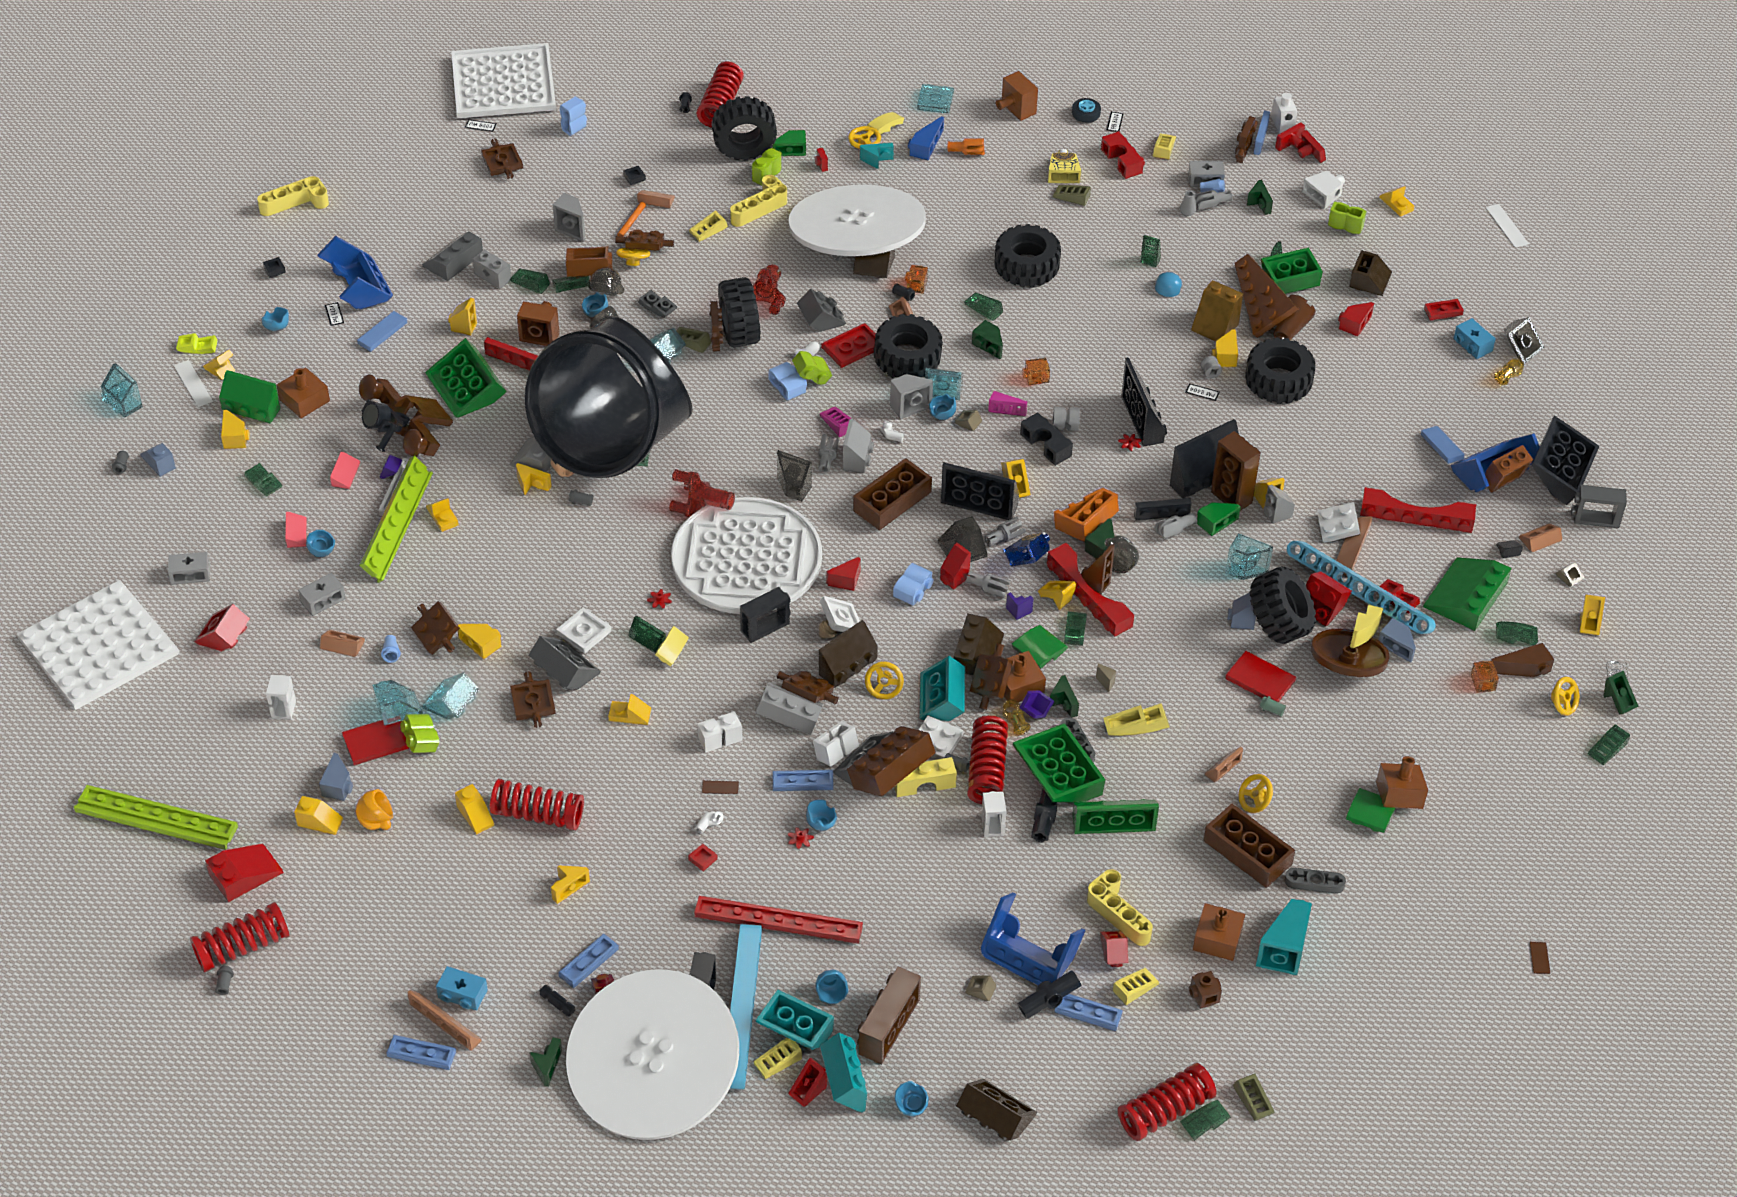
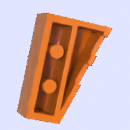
(1086, 515)

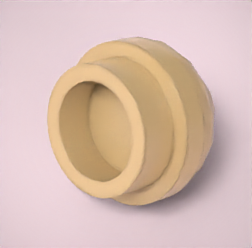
(825, 630)

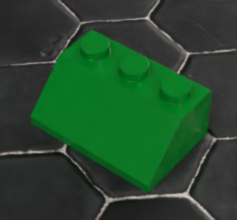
(1293, 270)
(249, 397)

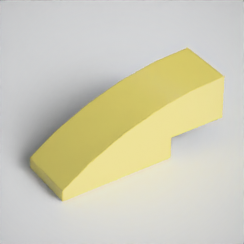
(1366, 625)
(1137, 721)

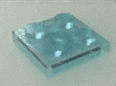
(935, 98)

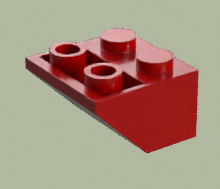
(1327, 595)

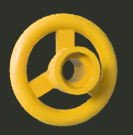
(863, 138)
(632, 255)
(884, 673)
(1563, 696)
(1261, 796)

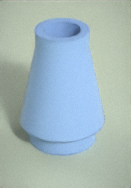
(1216, 185)
(390, 650)

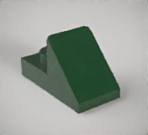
(1260, 196)
(1621, 692)
(1064, 695)
(546, 1064)

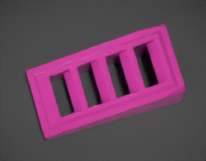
(1002, 403)
(836, 426)

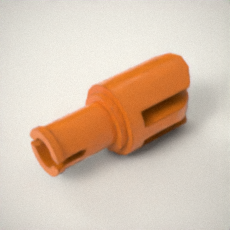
(968, 146)

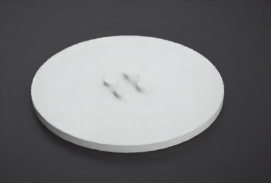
(857, 220)
(745, 552)
(652, 1054)

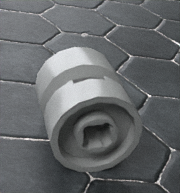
(1066, 418)

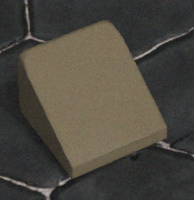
(969, 419)
(1570, 574)
(1106, 676)
(981, 987)

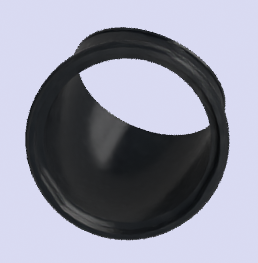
(592, 409)

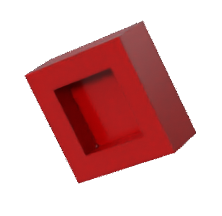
(821, 160)
(702, 857)

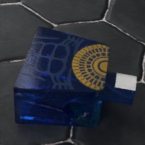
(1036, 547)

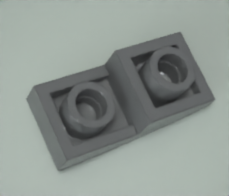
(656, 304)

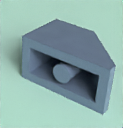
(159, 459)
(1242, 613)
(1398, 639)
(336, 780)

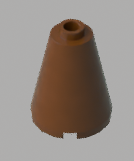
(1297, 321)

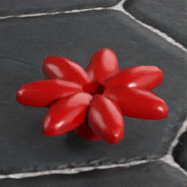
(1130, 442)
(659, 599)
(800, 837)

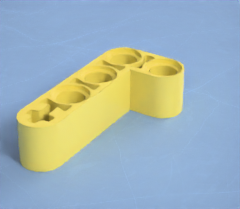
(293, 195)
(769, 199)
(1116, 909)

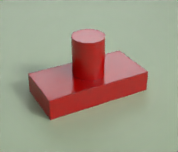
(1291, 137)
(1312, 147)

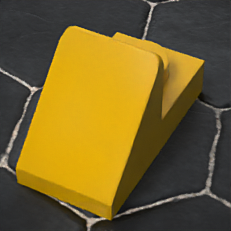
(1397, 202)
(220, 364)
(533, 477)
(442, 514)
(1060, 591)
(1592, 614)
(630, 712)
(571, 880)

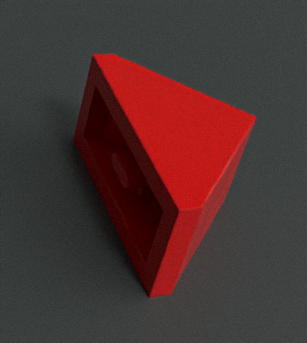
(845, 575)
(809, 1083)

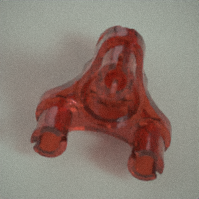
(767, 288)
(699, 494)

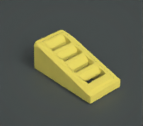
(1164, 146)
(705, 223)
(1126, 996)
(782, 1047)

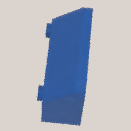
(361, 272)
(1473, 468)
(1021, 956)

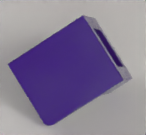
(1019, 606)
(1036, 704)

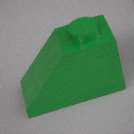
(791, 143)
(1217, 516)

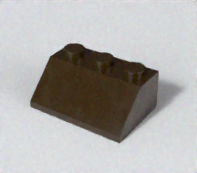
(977, 638)
(847, 654)
(995, 1109)

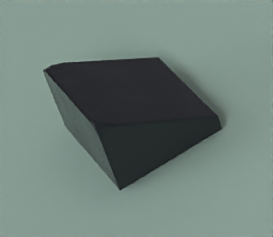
(1509, 548)

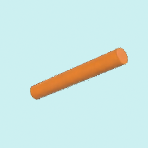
(631, 219)

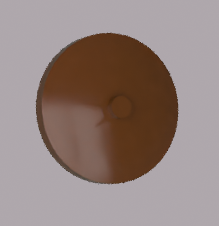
(1333, 651)

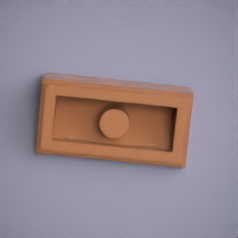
(655, 198)
(900, 307)
(1541, 537)
(341, 643)
(1225, 765)

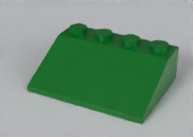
(465, 380)
(1468, 590)
(1061, 765)

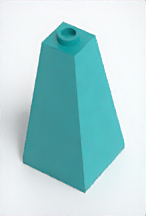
(1284, 940)

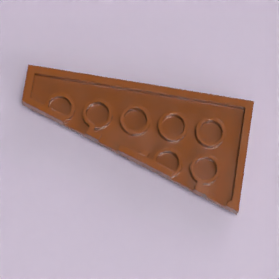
(1262, 297)

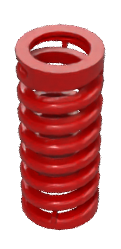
(721, 88)
(992, 751)
(570, 818)
(202, 949)
(1167, 1105)

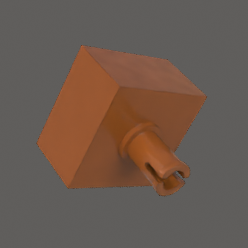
(1018, 96)
(538, 323)
(303, 392)
(1024, 677)
(1402, 784)
(1219, 932)

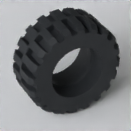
(741, 112)
(1031, 241)
(739, 312)
(910, 331)
(1283, 355)
(1282, 605)

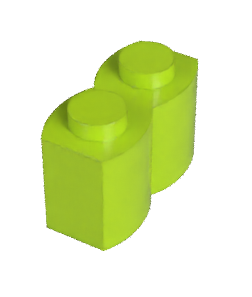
(768, 164)
(1347, 217)
(812, 367)
(420, 733)

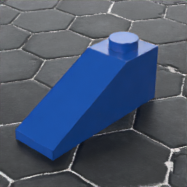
(926, 139)

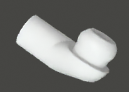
(812, 348)
(890, 434)
(708, 819)

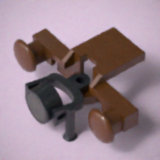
(391, 416)

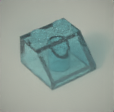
(669, 343)
(945, 382)
(121, 391)
(1248, 558)
(451, 697)
(395, 701)

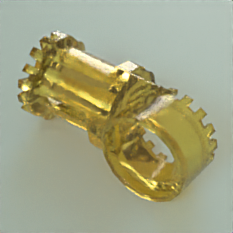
(1509, 371)
(1016, 717)

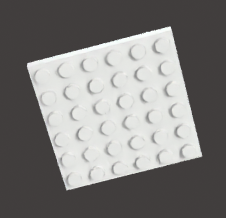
(503, 80)
(97, 644)

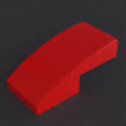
(1398, 590)

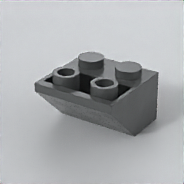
(820, 311)

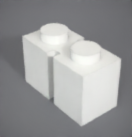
(281, 697)
(711, 731)
(842, 743)
(993, 814)

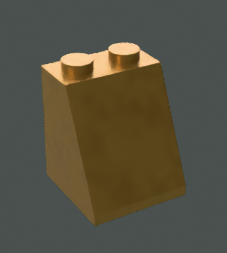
(1217, 311)

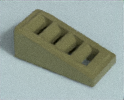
(1073, 193)
(695, 339)
(1243, 1094)

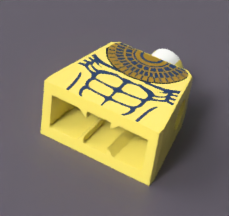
(1064, 168)

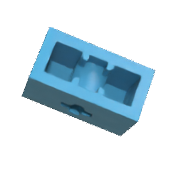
(1474, 338)
(461, 988)

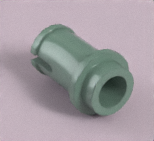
(1272, 706)

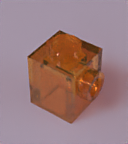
(917, 278)
(1036, 371)
(1484, 676)

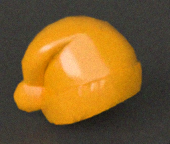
(374, 810)

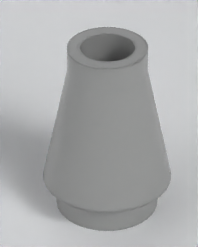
(1188, 205)

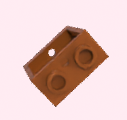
(587, 260)
(1506, 470)

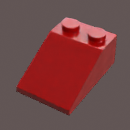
(242, 869)

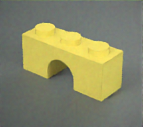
(939, 771)

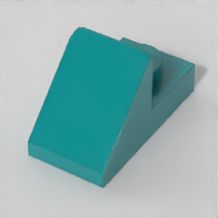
(874, 153)

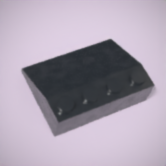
(1141, 407)
(1195, 460)
(1564, 460)
(979, 491)

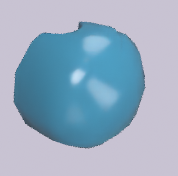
(1168, 284)
(594, 304)
(277, 320)
(943, 407)
(320, 543)
(820, 815)
(831, 986)
(911, 1099)

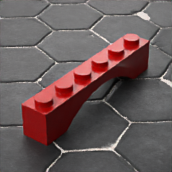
(1381, 505)
(1112, 614)

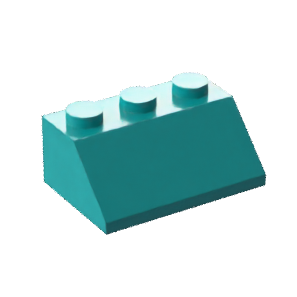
(942, 690)
(796, 1020)
(844, 1072)

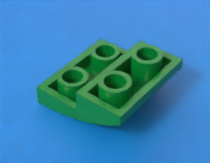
(1040, 644)
(1369, 811)

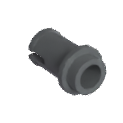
(119, 465)
(580, 497)
(961, 764)
(224, 977)

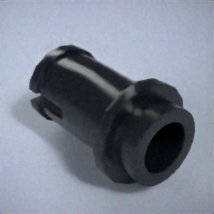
(685, 99)
(902, 291)

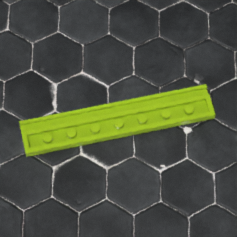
(396, 519)
(156, 817)

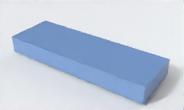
(1262, 132)
(382, 331)
(1442, 444)
(802, 780)
(588, 960)
(1090, 1012)
(421, 1052)

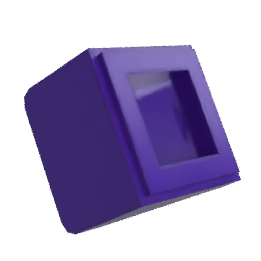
(391, 466)

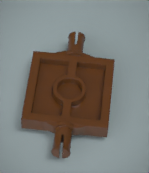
(1245, 138)
(502, 159)
(644, 240)
(716, 314)
(435, 628)
(991, 676)
(808, 686)
(532, 699)

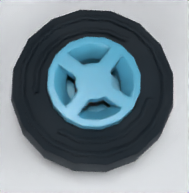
(1086, 110)

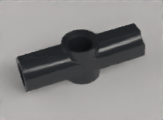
(1044, 818)
(1049, 994)

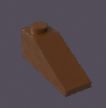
(1099, 571)
(1525, 662)

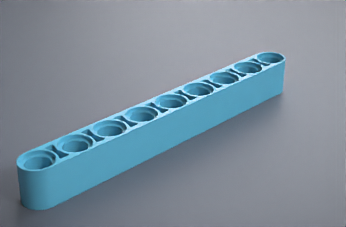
(1369, 588)
(744, 994)

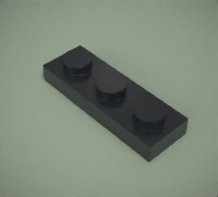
(1162, 509)

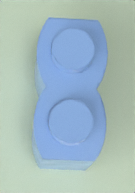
(573, 115)
(787, 380)
(912, 584)

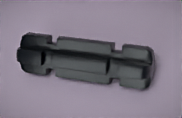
(557, 1000)

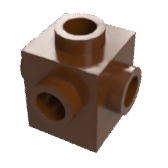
(1205, 989)

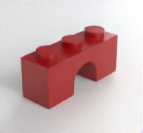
(1129, 161)

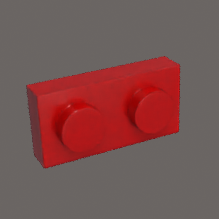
(1443, 309)

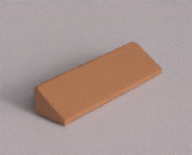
(1352, 545)
(443, 1020)

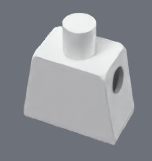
(1284, 112)
(1323, 188)

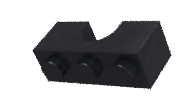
(1056, 446)

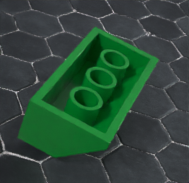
(1115, 816)

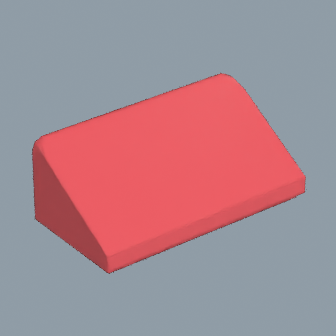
(344, 471)
(295, 530)

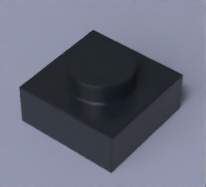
(634, 175)
(274, 267)

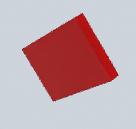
(850, 345)
(1260, 677)
(374, 741)

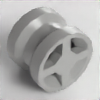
(1211, 367)

